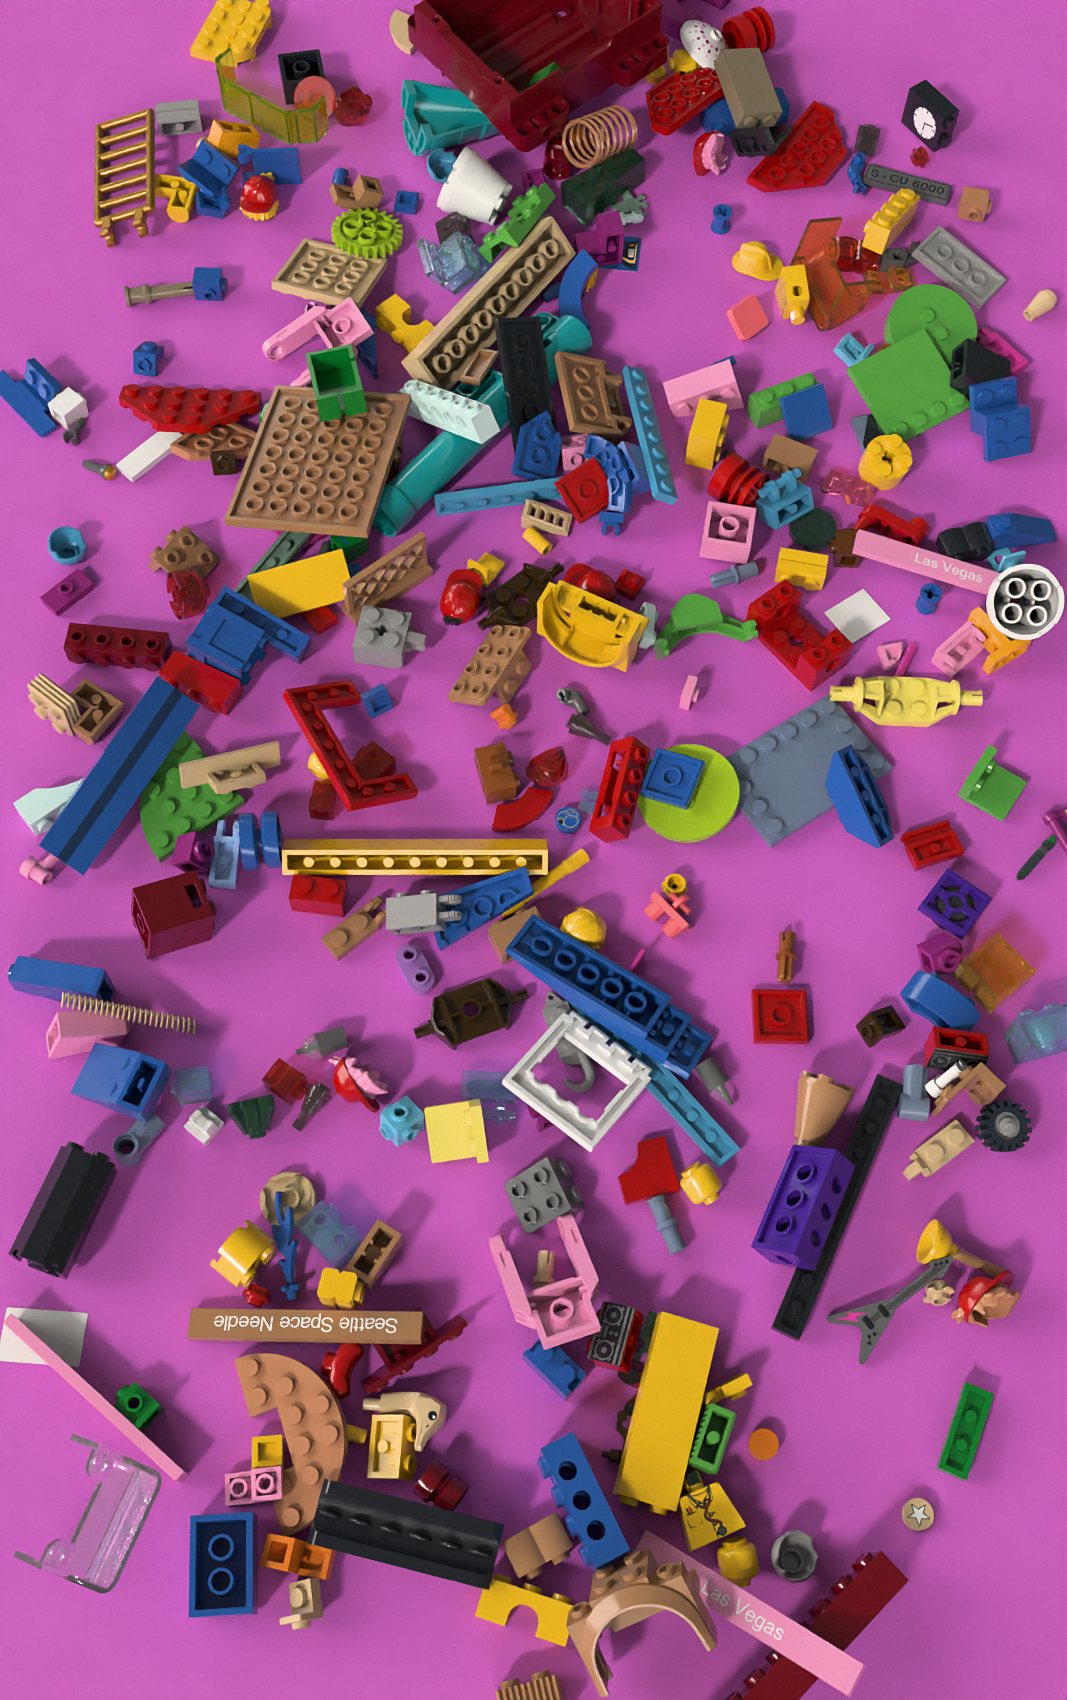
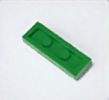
(964, 1431)

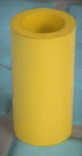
(540, 543)

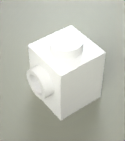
(68, 408)

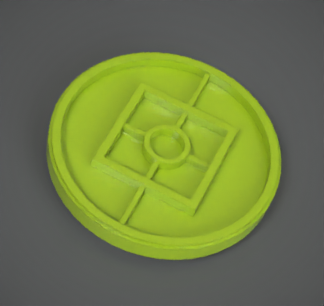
(710, 808)

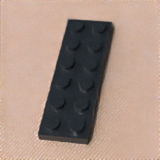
(523, 371)

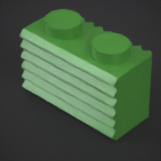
(711, 1439)

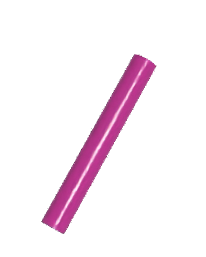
(905, 660)

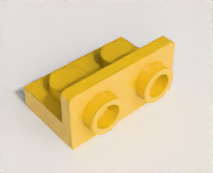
(392, 1448)

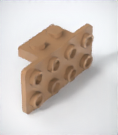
(495, 668)

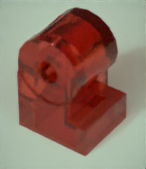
(322, 799)

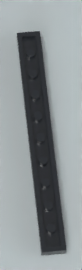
(860, 1152)

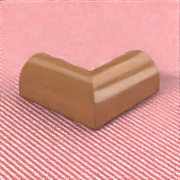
(100, 711)

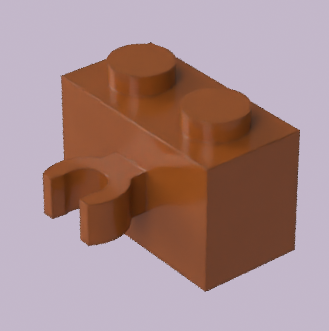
(495, 773)

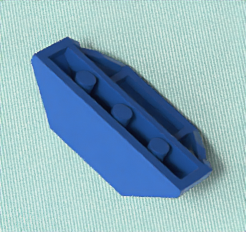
(858, 798)

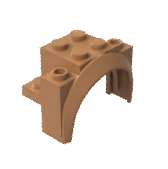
(630, 1593)

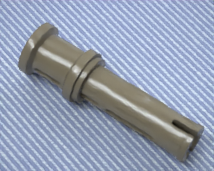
(147, 294)

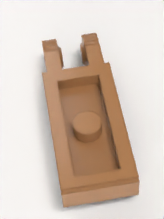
(354, 929)

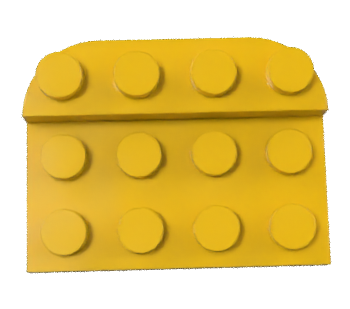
(233, 26)

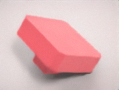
(747, 317)

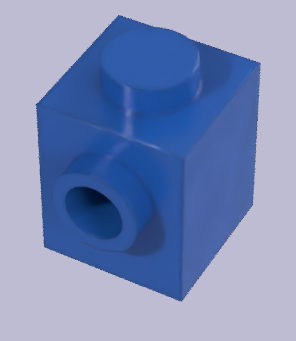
(209, 284)

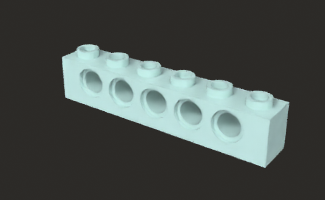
(450, 411)

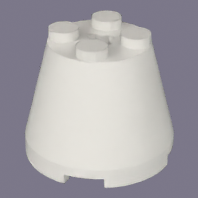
(474, 189)
(1038, 606)

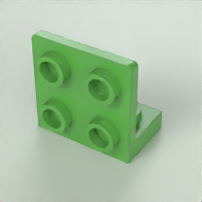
(991, 786)

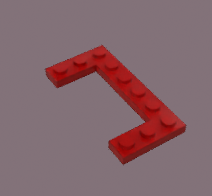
(307, 706)

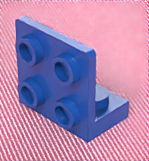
(209, 169)

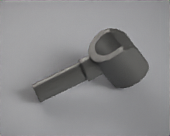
(74, 433)

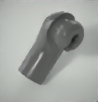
(572, 698)

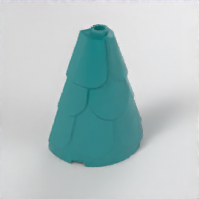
(440, 118)

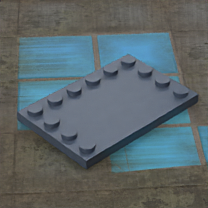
(788, 766)

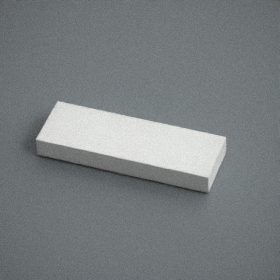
(147, 455)

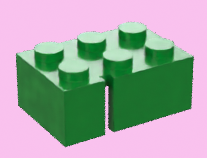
(336, 382)

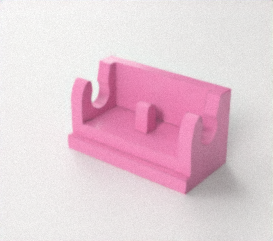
(959, 649)

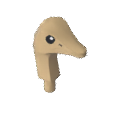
(424, 1408)

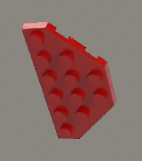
(681, 98)
(806, 156)
(188, 409)

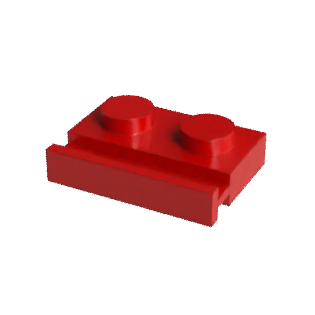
(931, 845)

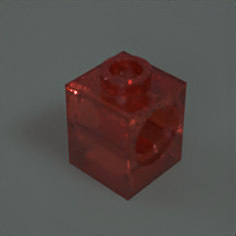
(285, 1082)

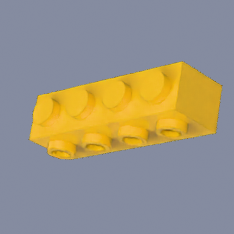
(890, 220)

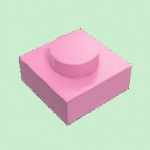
(690, 692)

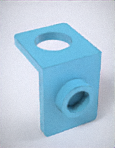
(1007, 561)

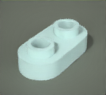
(649, 636)

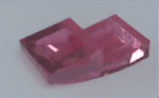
(850, 487)

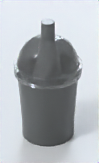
(323, 1043)
(716, 1081)

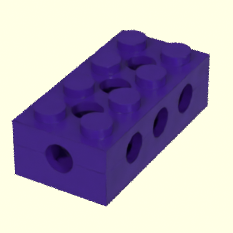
(803, 1206)

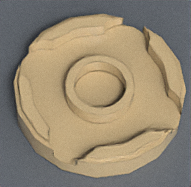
(296, 1193)

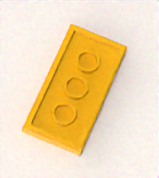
(301, 584)

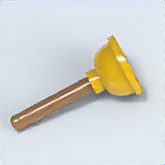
(937, 1244)

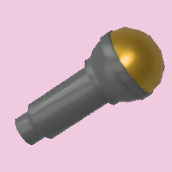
(106, 471)

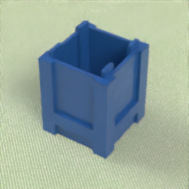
(227, 643)

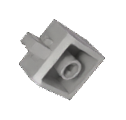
(385, 637)

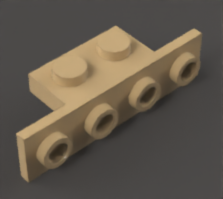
(231, 769)

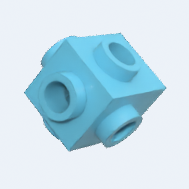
(401, 1121)

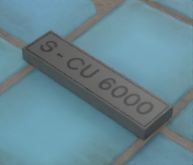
(894, 180)

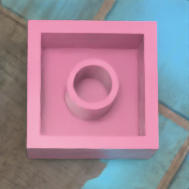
(727, 532)

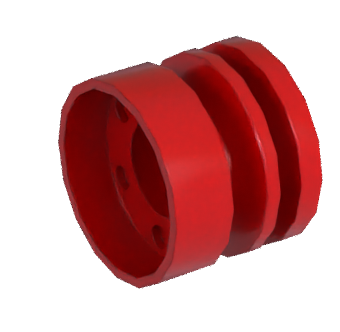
(750, 30)
(736, 482)

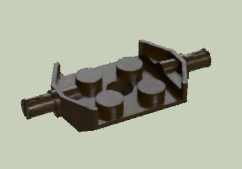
(526, 584)
(455, 1027)

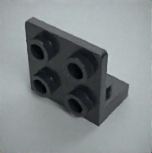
(759, 140)

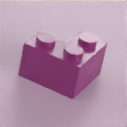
(606, 242)

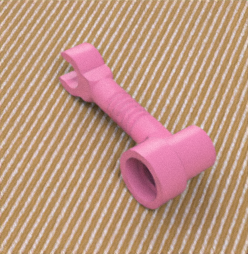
(38, 870)

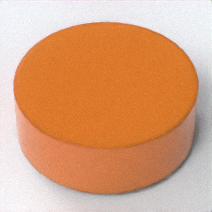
(763, 1444)

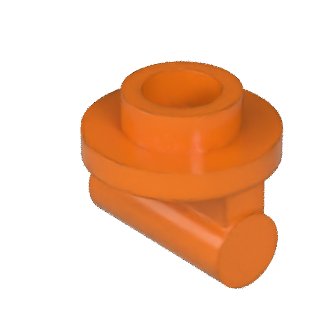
(504, 716)

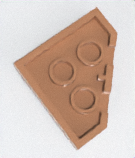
(229, 437)

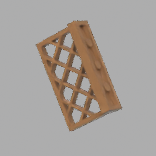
(397, 581)

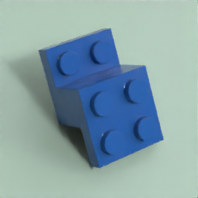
(1000, 418)

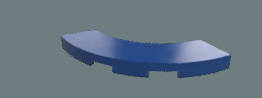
(573, 284)
(617, 471)

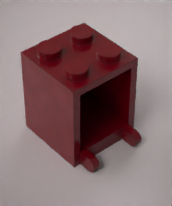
(172, 914)

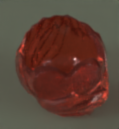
(350, 108)

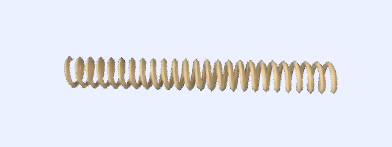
(114, 1006)

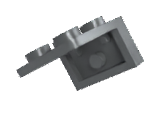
(544, 1193)

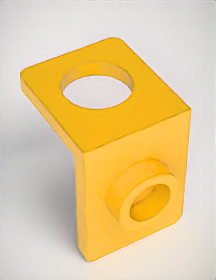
(487, 567)

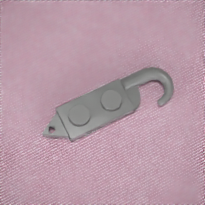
(568, 1052)

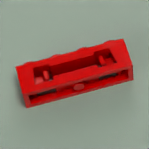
(619, 790)

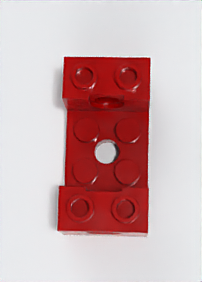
(780, 622)

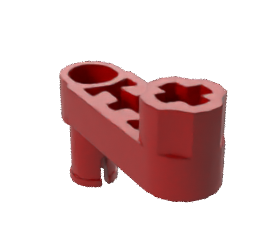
(892, 525)

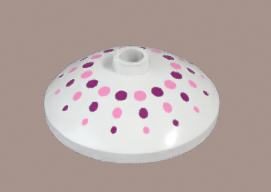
(702, 42)

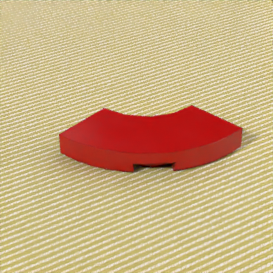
(522, 812)

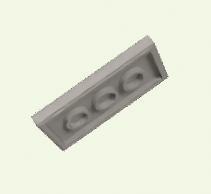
(959, 267)

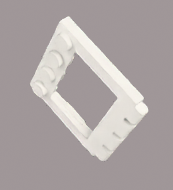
(564, 1113)

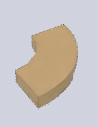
(399, 31)

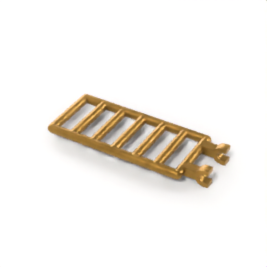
(138, 213)

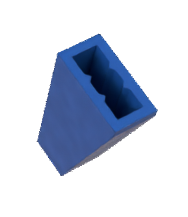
(52, 978)

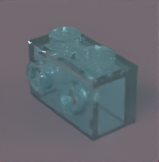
(329, 1234)

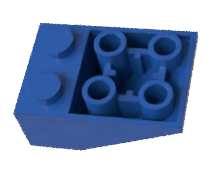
(122, 1081)

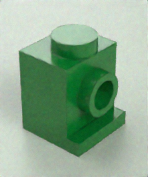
(145, 1413)

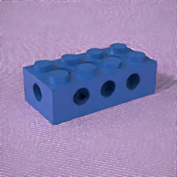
(568, 1454)

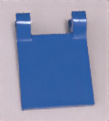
(281, 162)

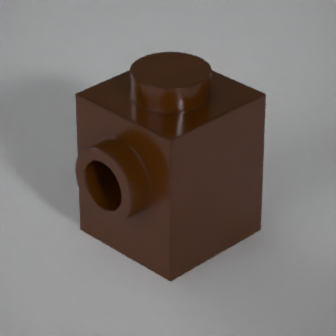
(842, 549)

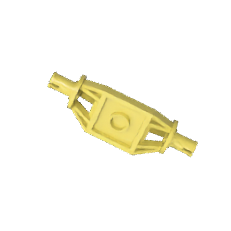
(905, 699)

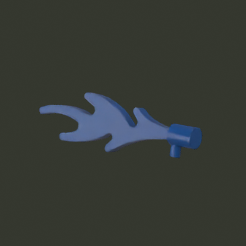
(283, 1239)

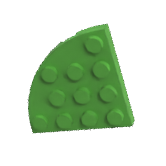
(175, 811)

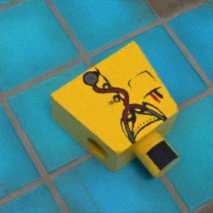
(706, 1512)

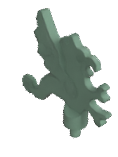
(630, 204)

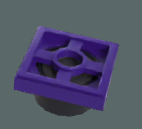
(952, 904)

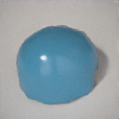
(440, 165)
(66, 545)

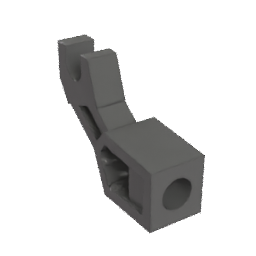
(897, 258)

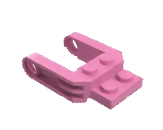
(336, 326)
(561, 1309)

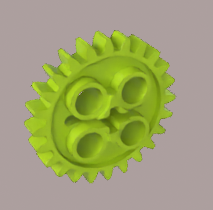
(367, 233)

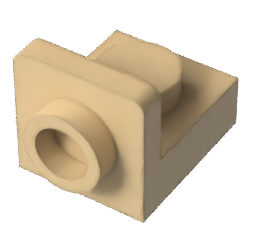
(305, 1603)

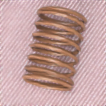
(610, 151)

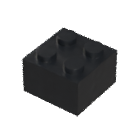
(296, 67)

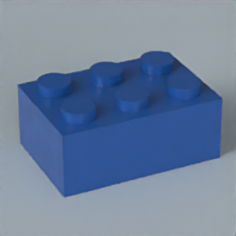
(223, 1565)

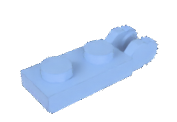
(226, 859)

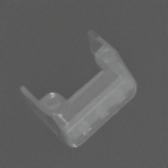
(108, 1524)

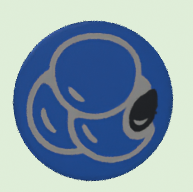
(568, 820)

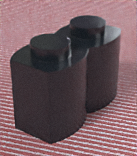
(966, 543)

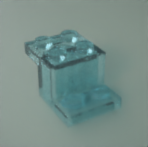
(453, 262)

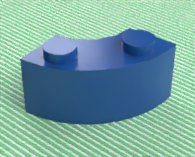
(939, 1002)

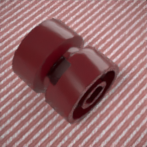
(555, 163)
(440, 1488)

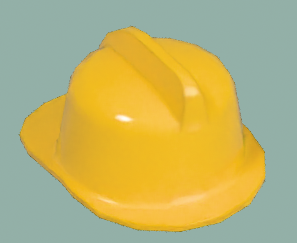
(757, 262)

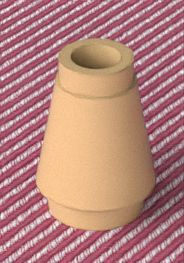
(1041, 304)

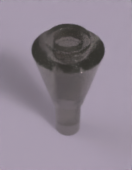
(582, 726)
(314, 1100)

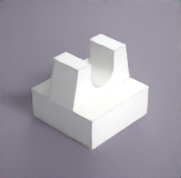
(204, 1125)

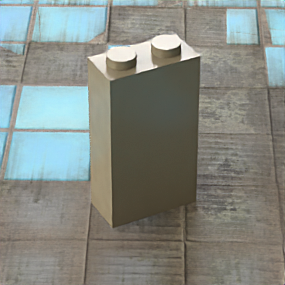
(747, 88)

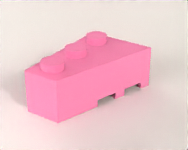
(710, 383)

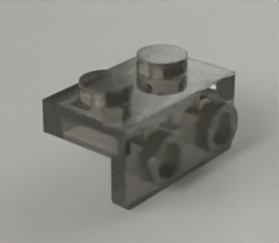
(450, 224)

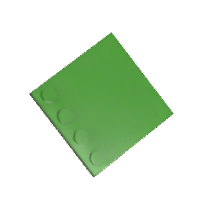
(908, 387)

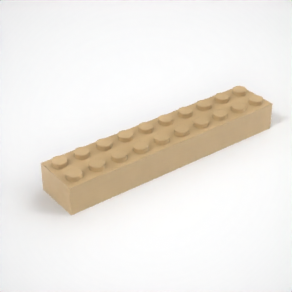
(499, 294)

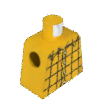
(793, 293)

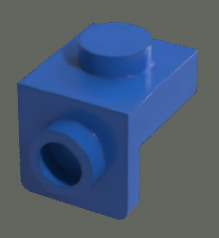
(213, 206)
(146, 358)

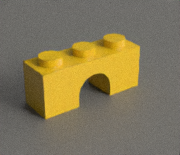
(394, 318)
(503, 1597)

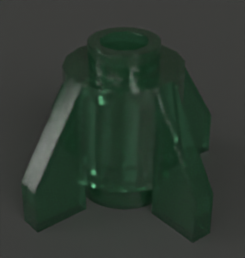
(253, 1115)

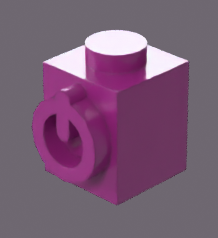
(193, 852)
(940, 954)

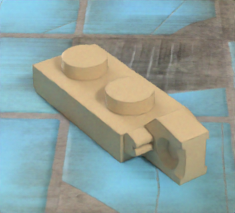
(938, 1151)

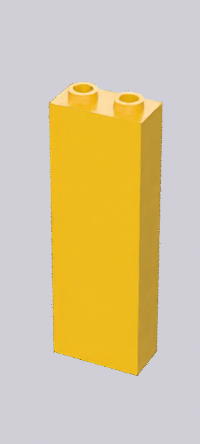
(665, 1413)

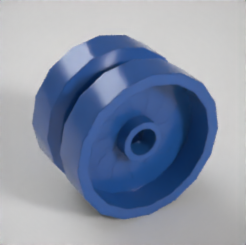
(260, 840)

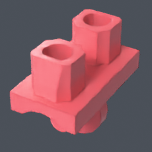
(659, 906)

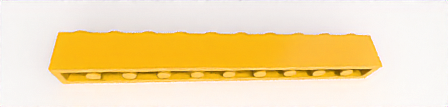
(413, 856)

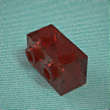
(374, 762)

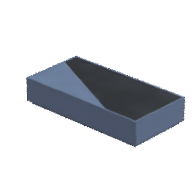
(865, 429)

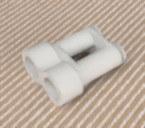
(940, 1082)

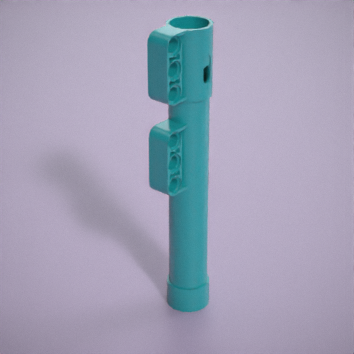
(451, 452)

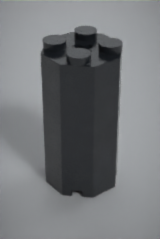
(64, 1210)

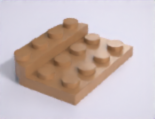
(591, 397)

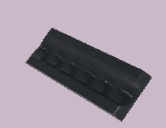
(406, 1534)

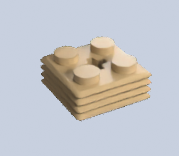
(54, 704)

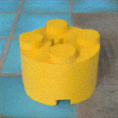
(885, 462)
(243, 1254)

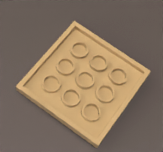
(327, 274)

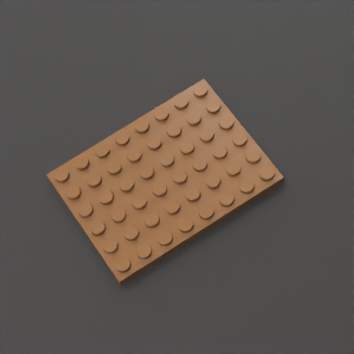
(317, 472)

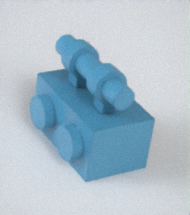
(784, 500)

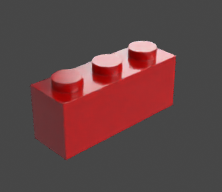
(202, 682)

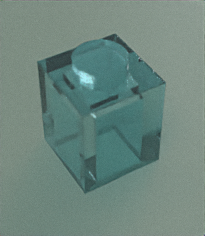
(192, 1085)

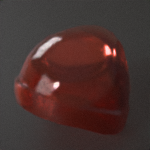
(548, 768)

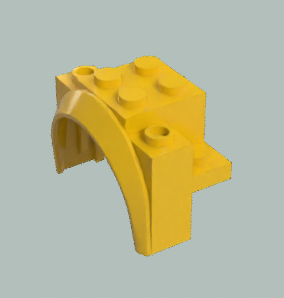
(592, 630)

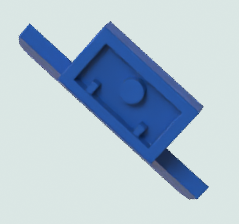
(31, 396)

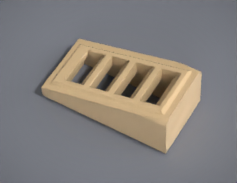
(539, 509)

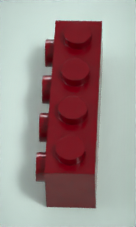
(117, 646)

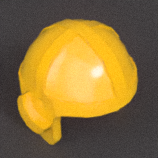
(586, 927)

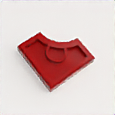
(651, 1174)

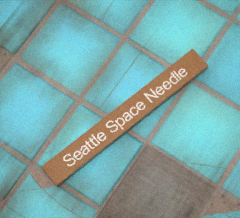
(306, 1326)

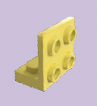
(456, 1131)

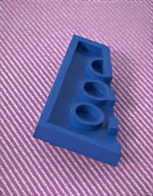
(483, 903)

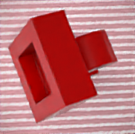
(629, 584)

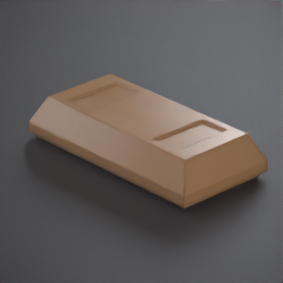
(479, 366)

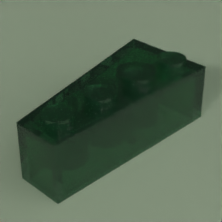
(602, 185)

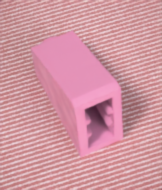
(78, 1031)

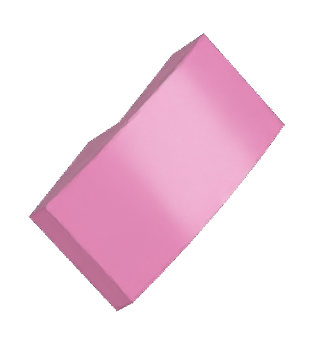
(254, 1486)

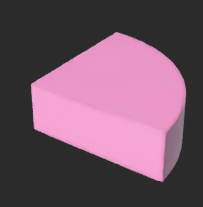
(890, 654)

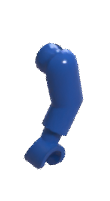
(854, 171)

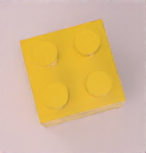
(707, 434)

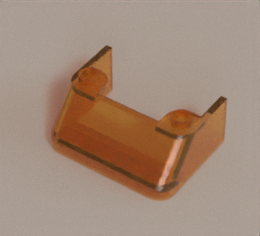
(830, 298)

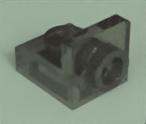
(867, 139)

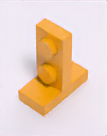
(996, 643)

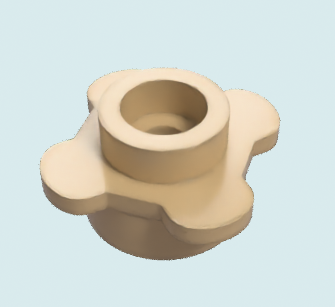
(938, 1293)

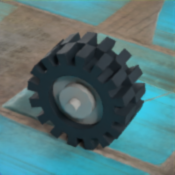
(1003, 1126)

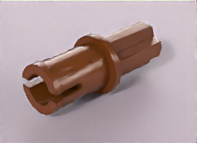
(786, 956)

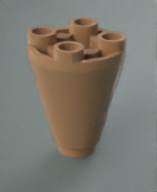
(818, 1107)

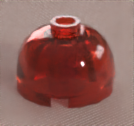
(188, 593)

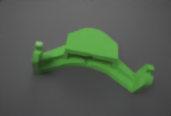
(699, 615)

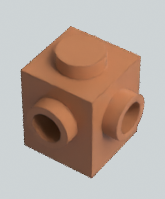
(974, 204)

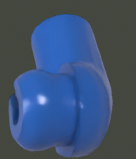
(339, 176)

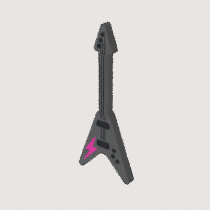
(875, 1317)

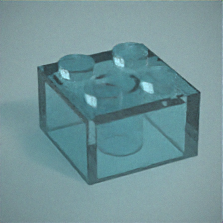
(1038, 1033)

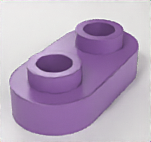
(415, 967)

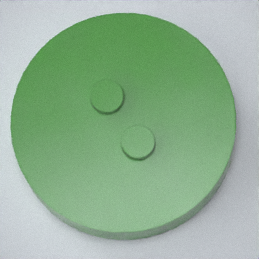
(936, 310)

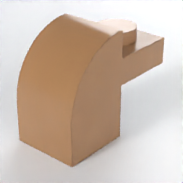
(363, 194)

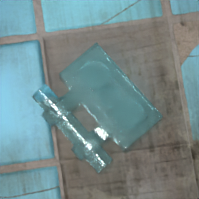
(489, 1088)

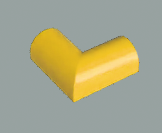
(180, 193)

